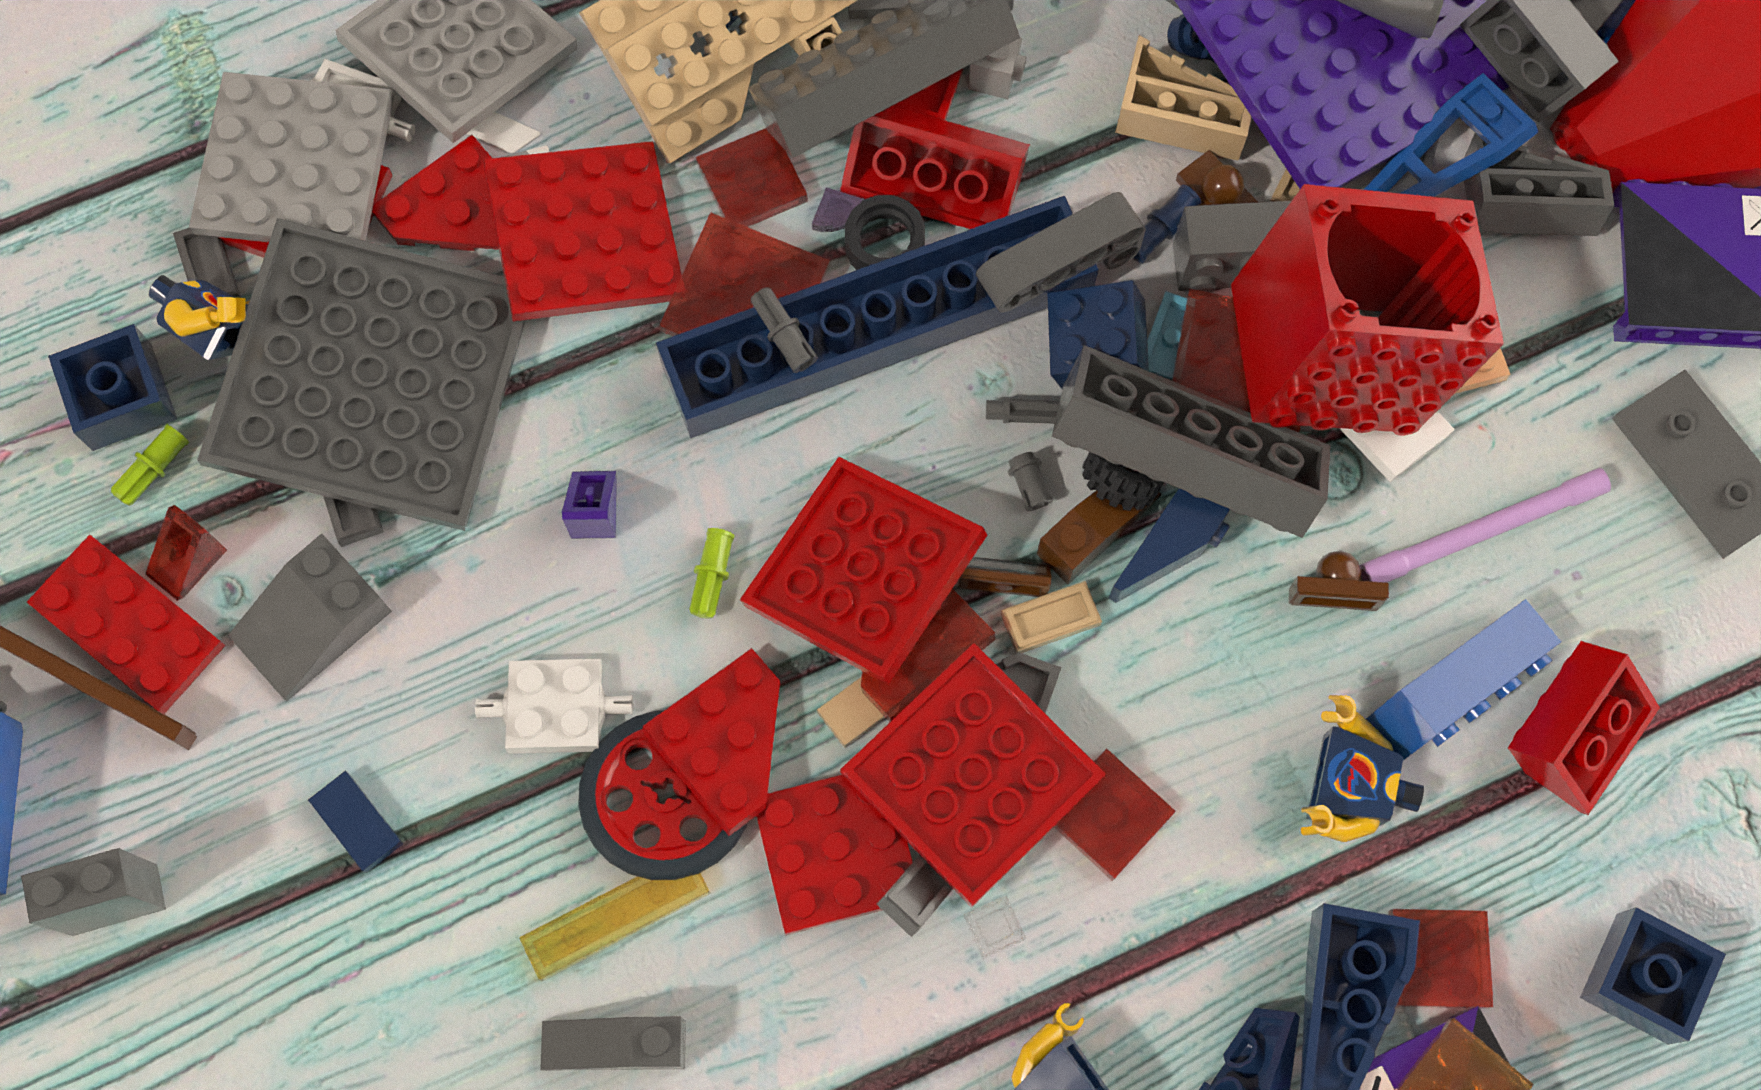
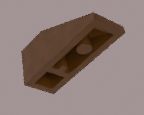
(1085, 535)

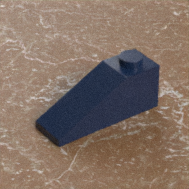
(1174, 541)

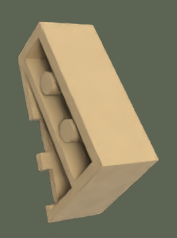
(1181, 106)

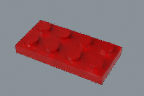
(126, 624)

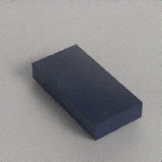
(355, 821)

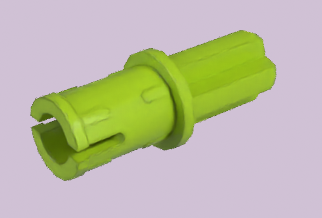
(149, 465)
(711, 573)

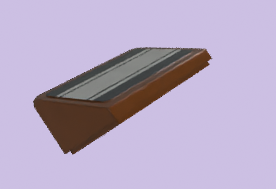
(1006, 577)

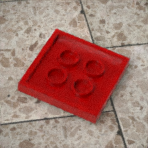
(828, 853)

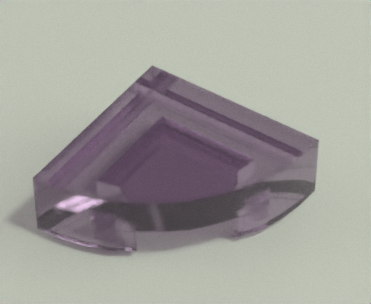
(833, 211)

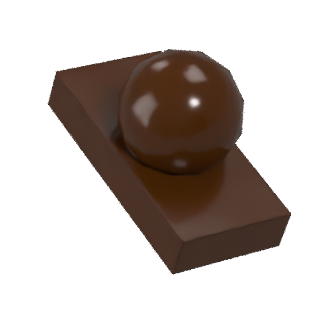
(1215, 181)
(1338, 586)

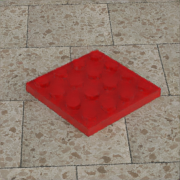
(582, 230)
(864, 569)
(972, 774)

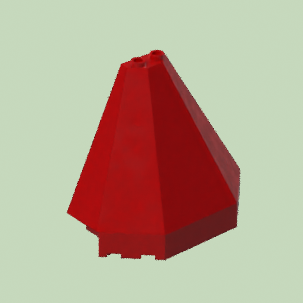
(1677, 99)

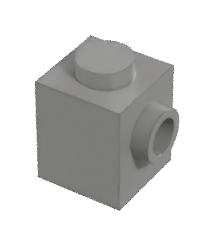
(998, 70)

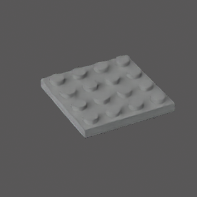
(456, 56)
(291, 155)

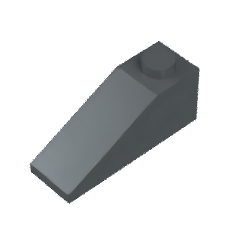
(614, 1044)

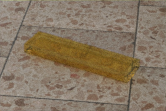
(607, 921)

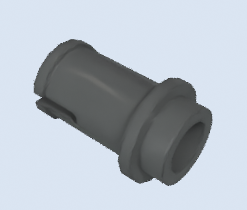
(1030, 480)

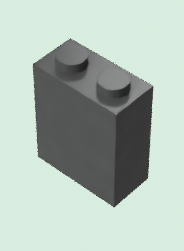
(93, 892)

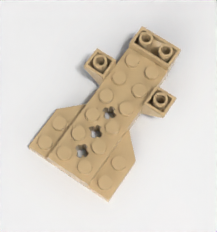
(706, 90)

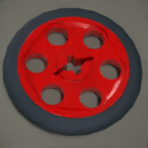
(614, 831)

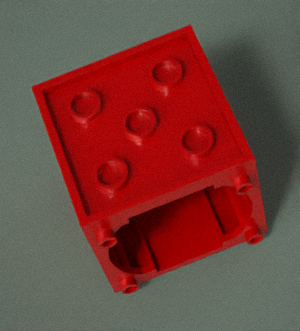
(1351, 251)

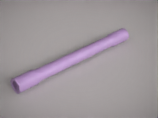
(1569, 493)

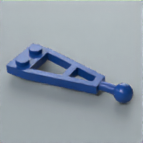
(1487, 113)

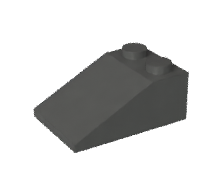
(307, 617)

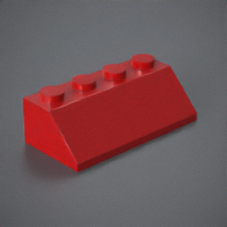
(936, 166)

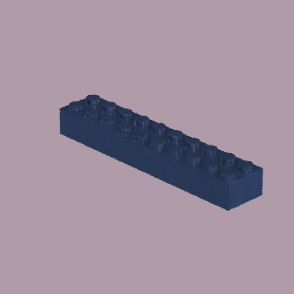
(853, 324)

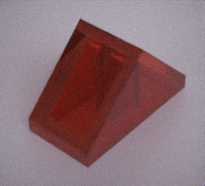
(182, 553)

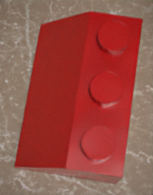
(1585, 725)

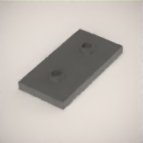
(1698, 460)

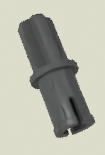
(784, 330)

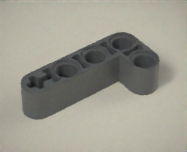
(1096, 233)

